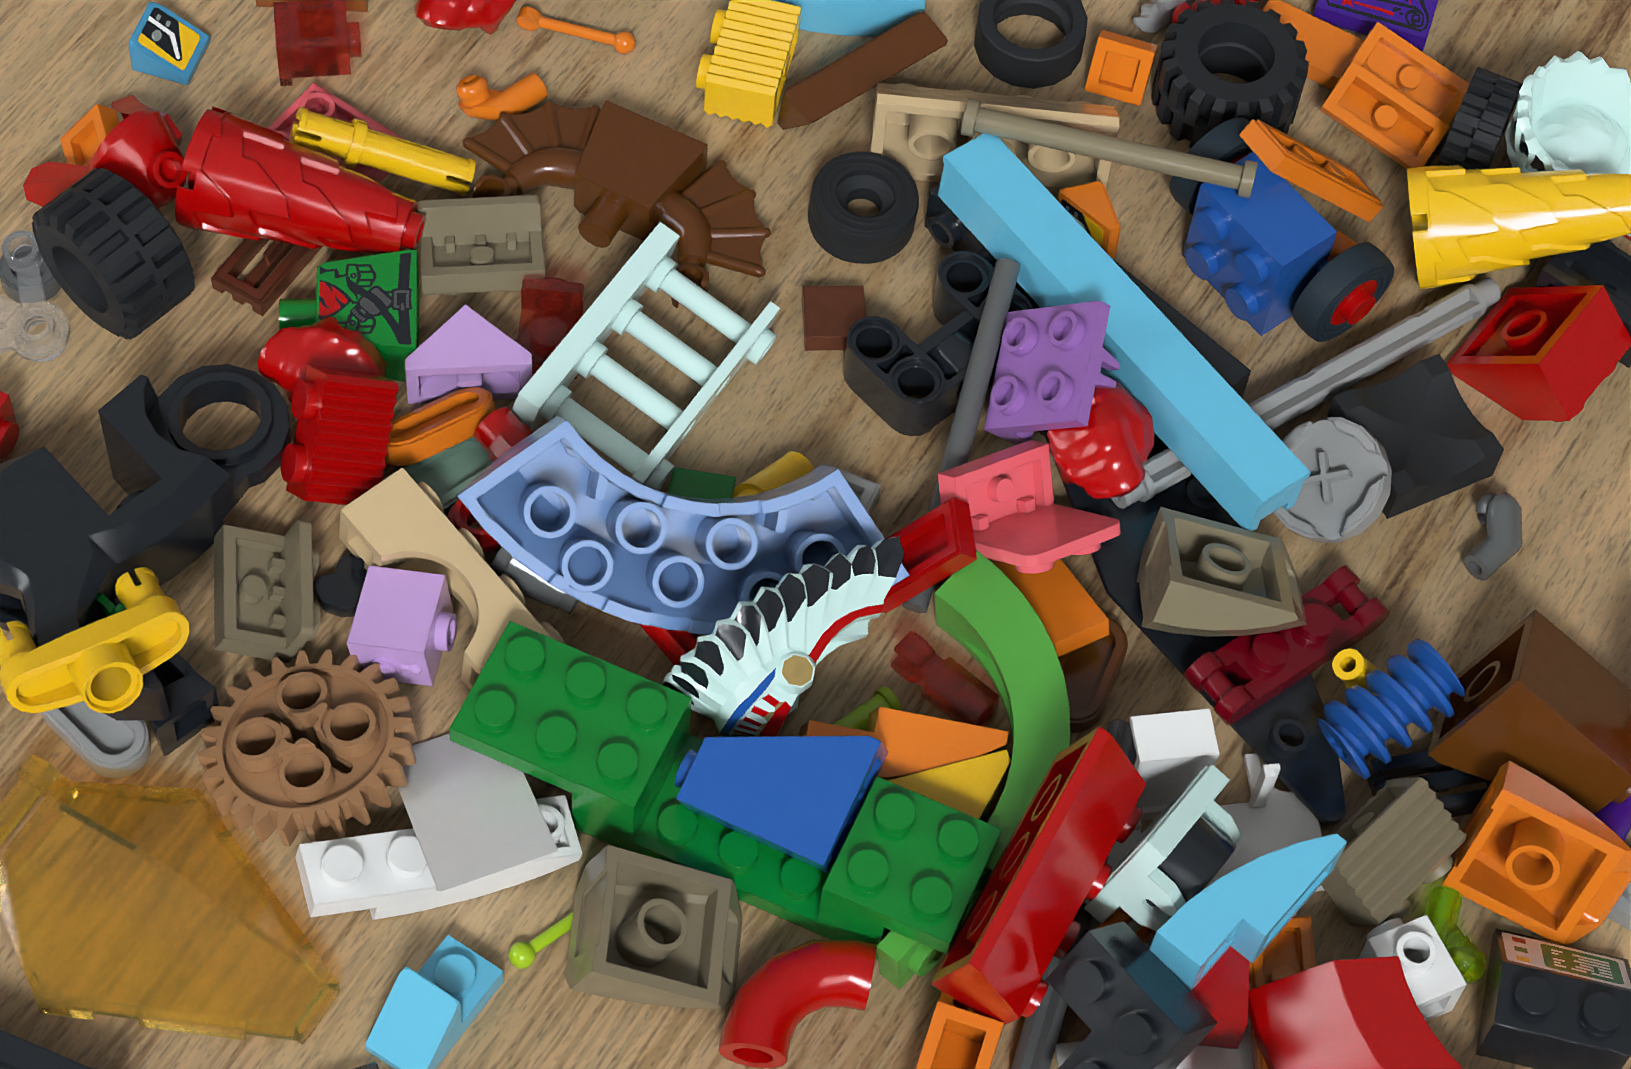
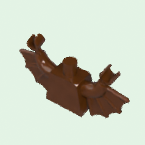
(627, 179)

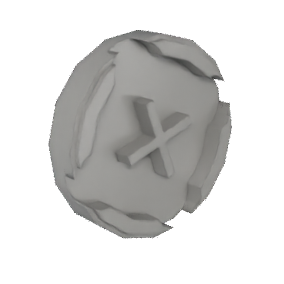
(1345, 482)

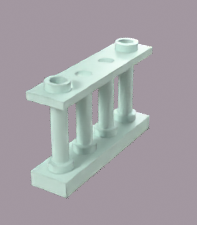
(620, 311)

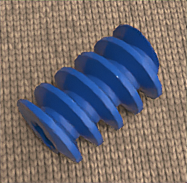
(1390, 706)

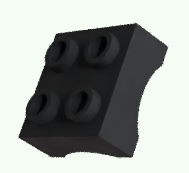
(1425, 431)

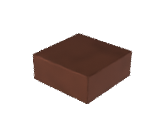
(829, 315)

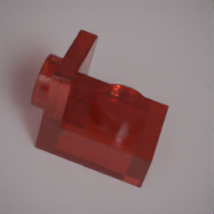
(547, 315)

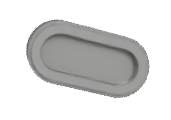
(104, 744)

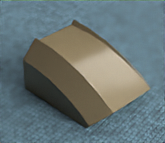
(1216, 579)
(654, 932)

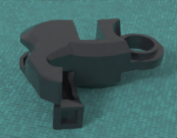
(67, 551)

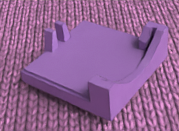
(1049, 370)

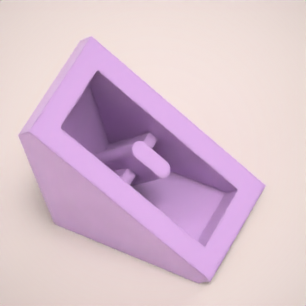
(466, 355)

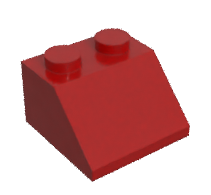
(1543, 350)

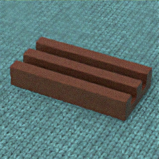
(285, 273)

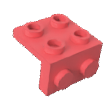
(1016, 509)

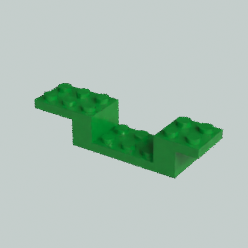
(618, 752)

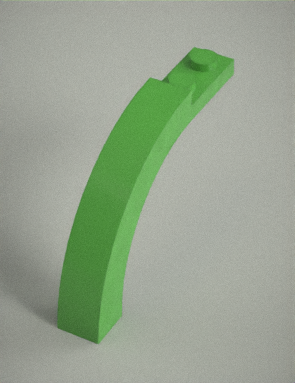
(1015, 651)

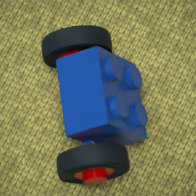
(1274, 248)

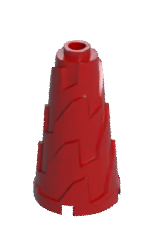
(262, 186)

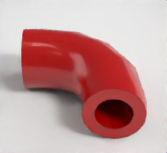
(789, 989)

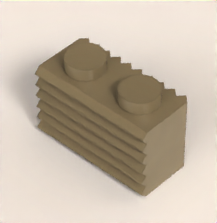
(1391, 850)

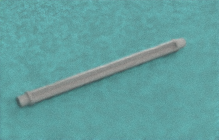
(1338, 374)

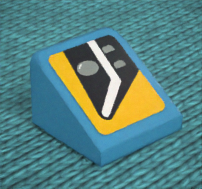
(166, 45)

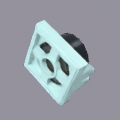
(1172, 856)

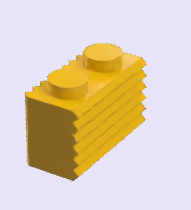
(749, 59)

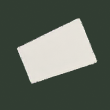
(471, 814)

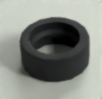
(1025, 65)

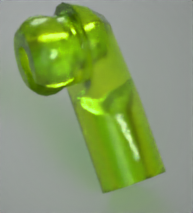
(1443, 912)

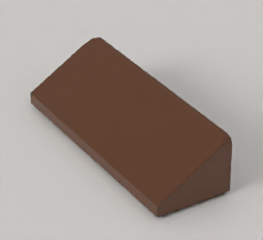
(860, 71)

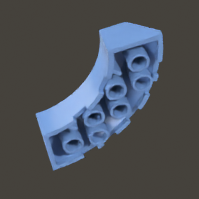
(652, 551)

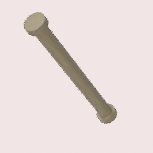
(1108, 148)

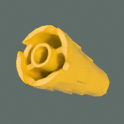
(1504, 217)

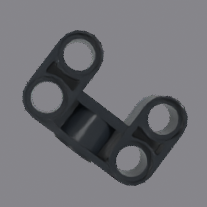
(935, 365)

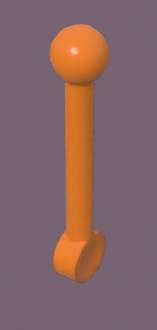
(531, 19)

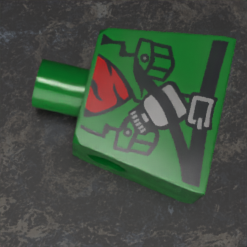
(367, 295)

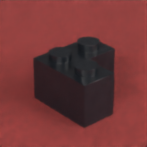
(1129, 1002)

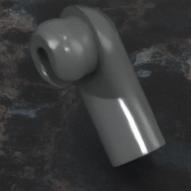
(1504, 534)

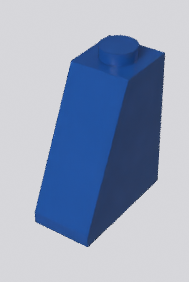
(783, 789)

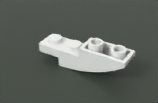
(393, 878)

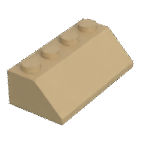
(925, 124)

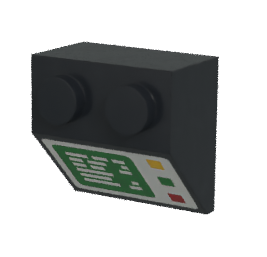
(1554, 1005)

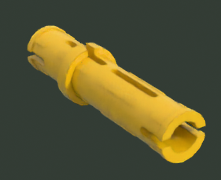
(361, 145)

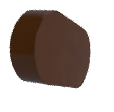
(1091, 675)

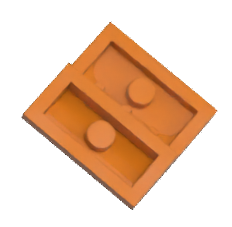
(1396, 98)

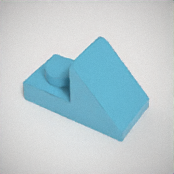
(433, 1007)

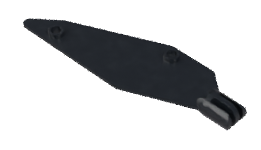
(1309, 763)

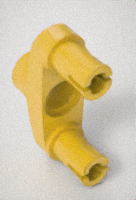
(97, 661)

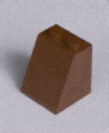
(1545, 709)

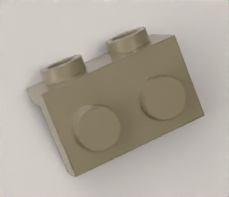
(480, 244)
(265, 591)

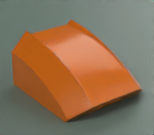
(1539, 858)

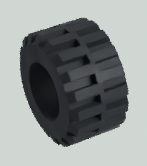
(1232, 42)
(113, 253)

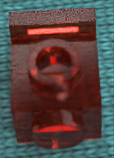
(314, 39)

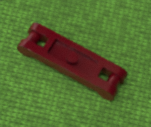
(1276, 660)

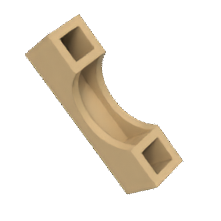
(405, 529)

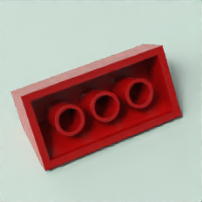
(1043, 880)

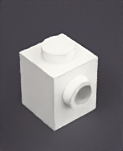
(1424, 960)

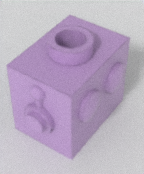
(403, 624)

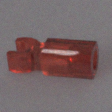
(944, 682)

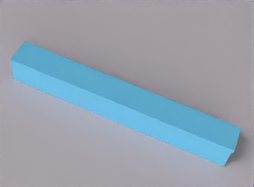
(1063, 265)

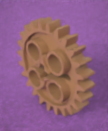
(263, 774)

